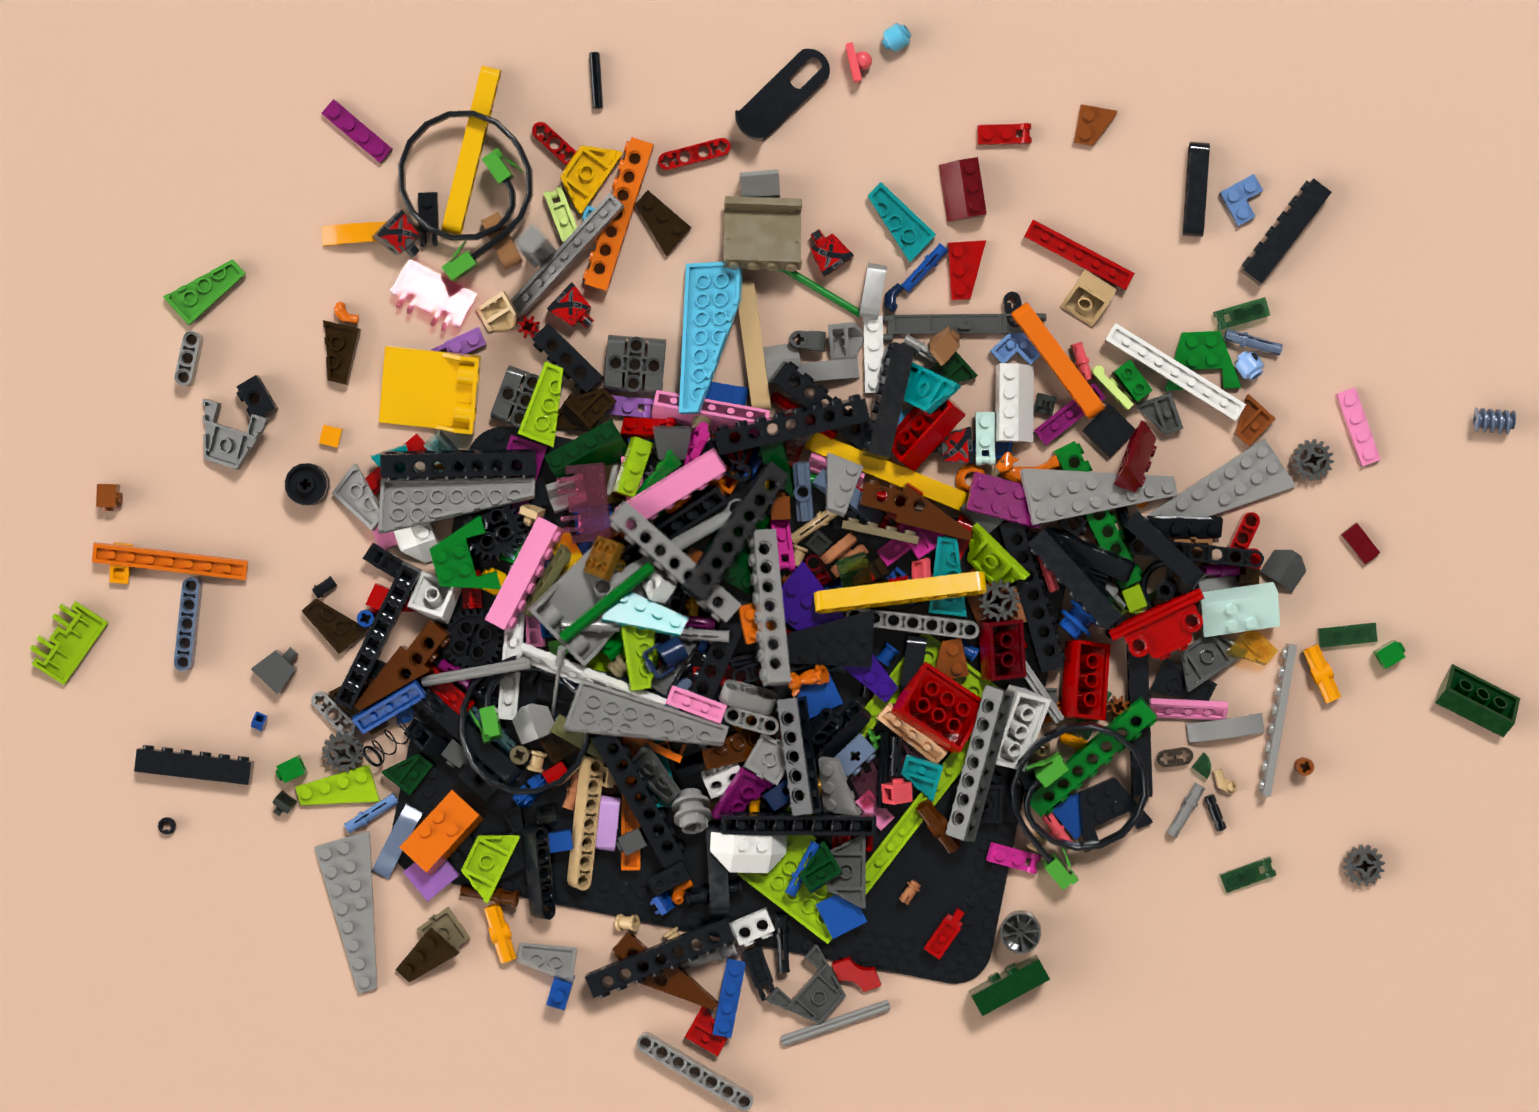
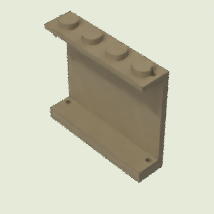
(762, 233)

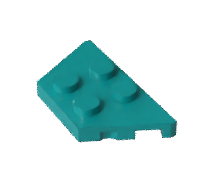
(927, 389)

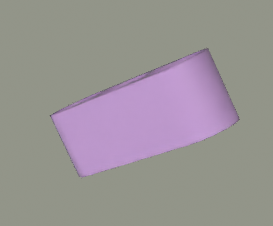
(608, 823)

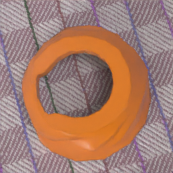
(960, 476)

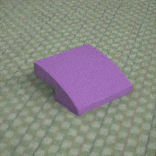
(428, 884)

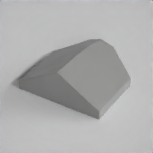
(844, 340)
(776, 355)
(533, 722)

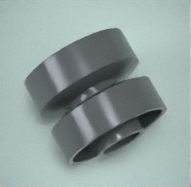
(1020, 931)

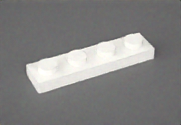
(872, 351)

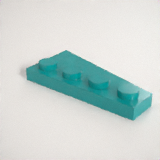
(947, 563)

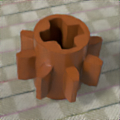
(1116, 701)

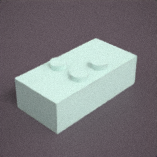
(1239, 609)

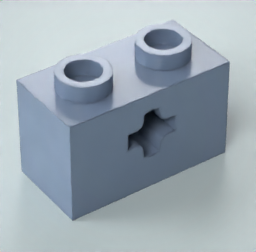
(858, 744)

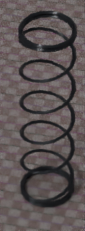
(431, 707)

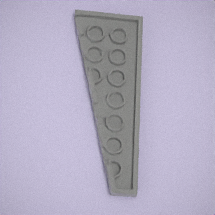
(1238, 482)
(1070, 494)
(425, 501)
(620, 714)
(350, 889)

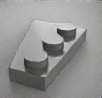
(841, 482)
(358, 497)
(835, 790)
(550, 959)

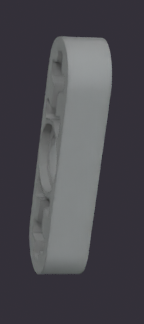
(340, 727)

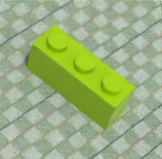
(632, 467)

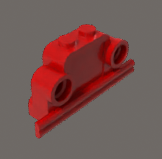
(1162, 627)

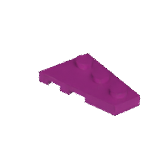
(740, 792)

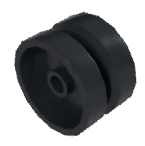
(296, 481)

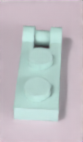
(985, 437)

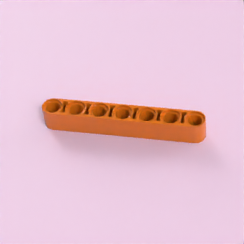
(1058, 360)

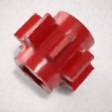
(523, 325)

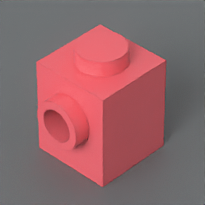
(897, 792)

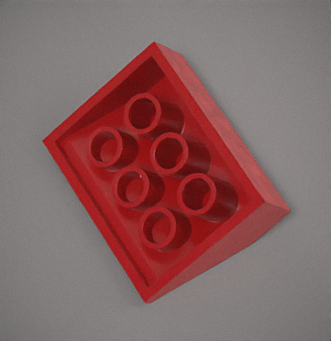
(938, 708)

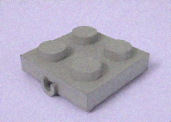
(767, 759)

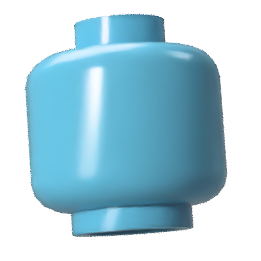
(896, 37)

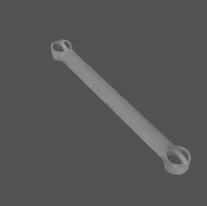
(682, 541)

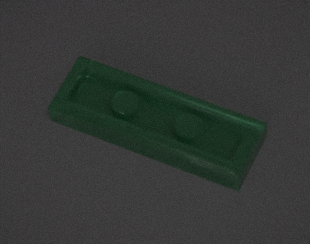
(1347, 634)

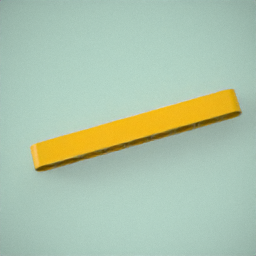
(471, 151)
(889, 471)
(900, 592)

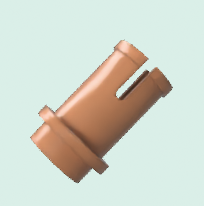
(910, 891)

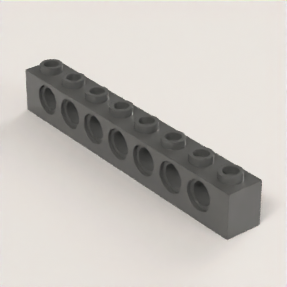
(986, 756)

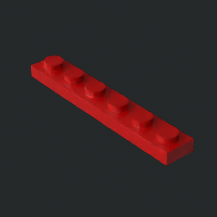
(1079, 255)

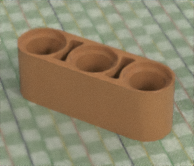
(506, 249)

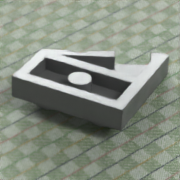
(1162, 413)

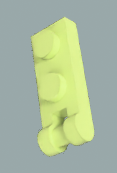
(561, 213)
(1111, 386)

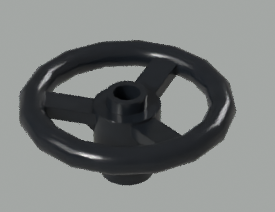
(1161, 590)

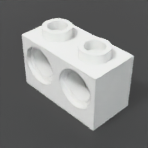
(658, 586)
(721, 775)
(750, 922)

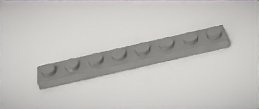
(566, 254)
(1275, 728)

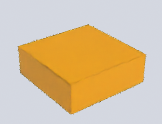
(330, 436)

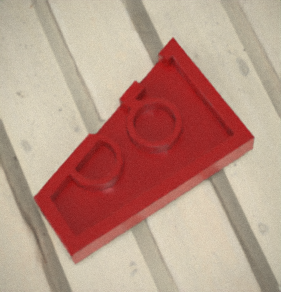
(964, 267)

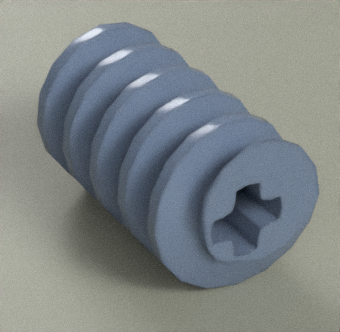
(1494, 420)

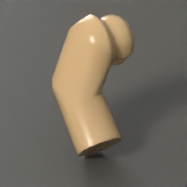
(1223, 783)

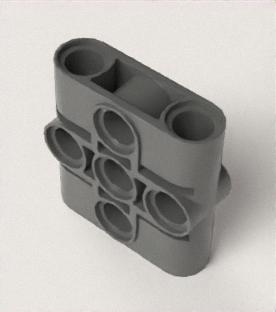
(616, 349)
(513, 380)

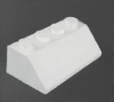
(1014, 402)
(1022, 725)

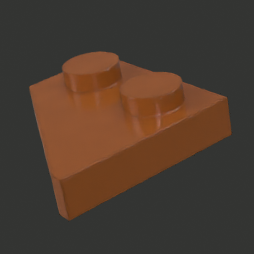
(1092, 123)
(1253, 421)
(952, 659)

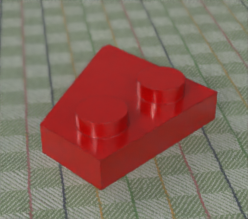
(702, 1032)

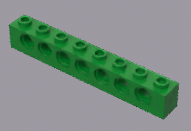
(1096, 526)
(1079, 759)

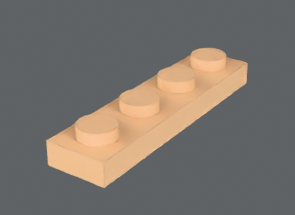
(917, 740)

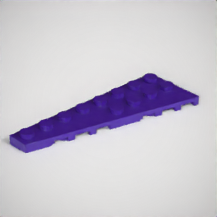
(801, 614)

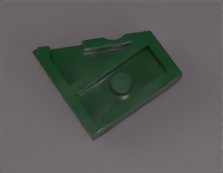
(954, 369)
(409, 772)

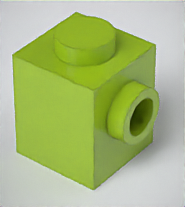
(1133, 598)

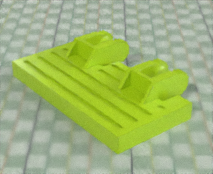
(69, 644)

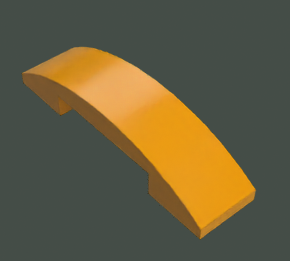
(350, 233)

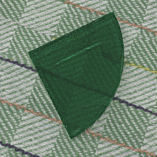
(1203, 765)

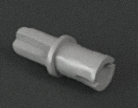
(921, 348)

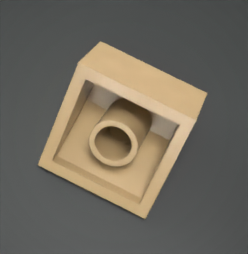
(1088, 298)

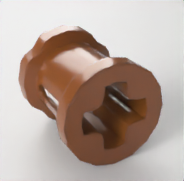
(1309, 763)

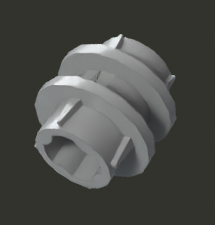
(691, 811)

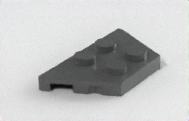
(1205, 659)
(852, 861)

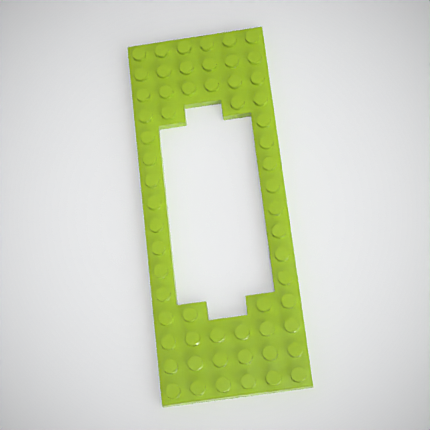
(803, 906)

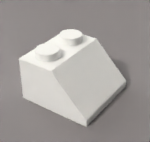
(432, 599)

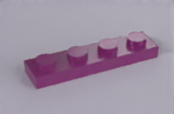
(357, 131)
(1063, 419)

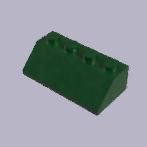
(595, 446)
(1478, 701)

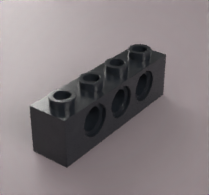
(541, 343)

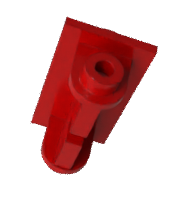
(472, 596)

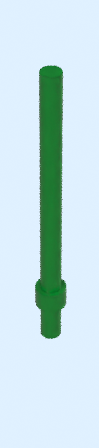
(824, 292)

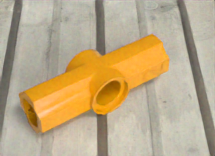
(1321, 673)
(500, 933)

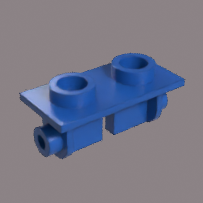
(527, 800)

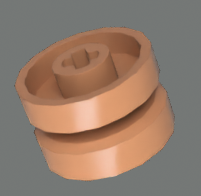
(842, 549)

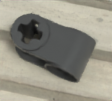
(811, 340)

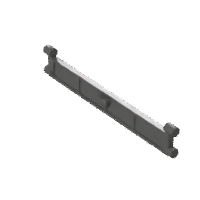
(960, 322)

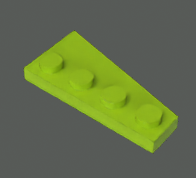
(543, 409)
(344, 787)

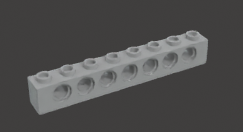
(535, 246)
(618, 522)
(768, 540)

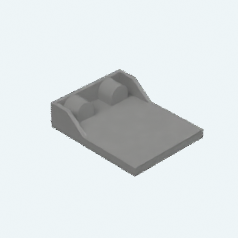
(570, 599)

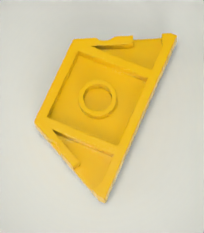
(587, 172)

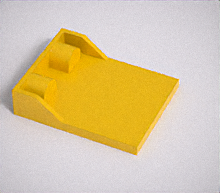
(430, 389)

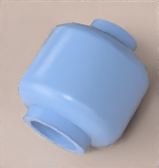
(1249, 365)

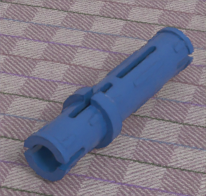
(940, 250)
(793, 889)

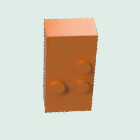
(441, 832)

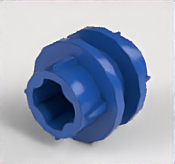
(1077, 621)

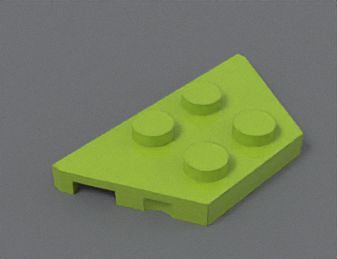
(992, 559)
(488, 861)

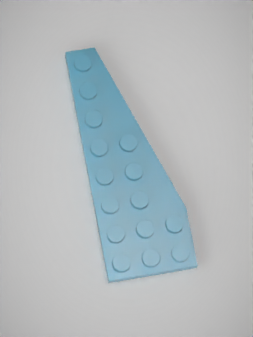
(709, 312)

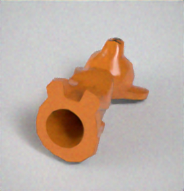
(818, 675)

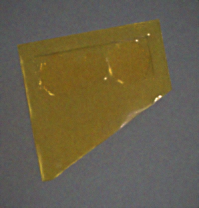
(1252, 647)

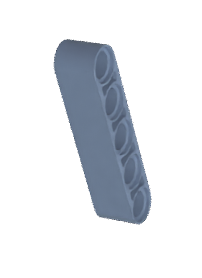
(182, 631)

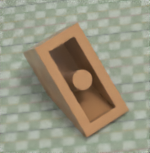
(944, 344)

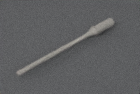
(559, 662)

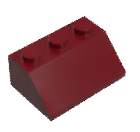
(962, 189)
(1136, 458)
(1002, 649)

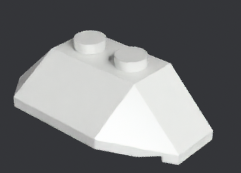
(417, 540)
(748, 852)

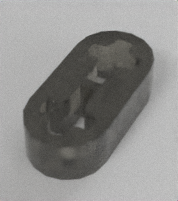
(1175, 761)

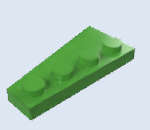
(199, 295)

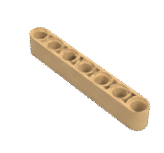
(753, 347)
(589, 831)

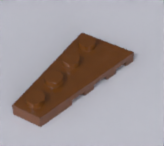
(734, 750)

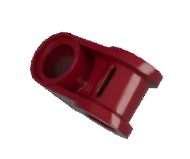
(819, 571)

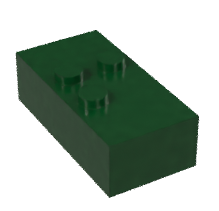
(1009, 984)

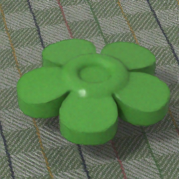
(873, 738)

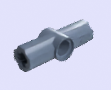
(802, 478)

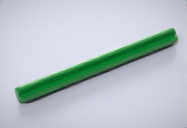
(606, 602)

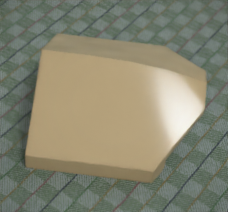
(498, 313)

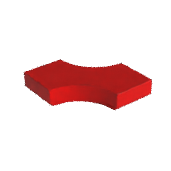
(848, 970)

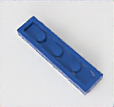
(389, 706)
(729, 998)

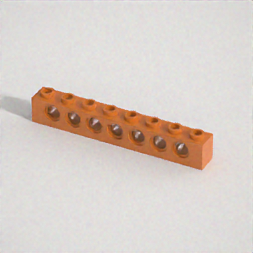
(632, 147)

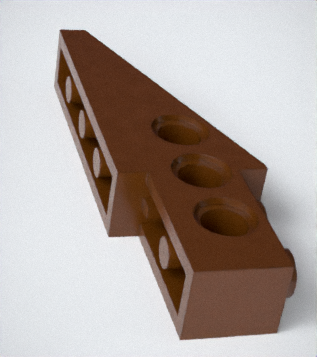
(929, 518)
(392, 675)
(678, 982)

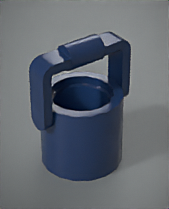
(670, 654)

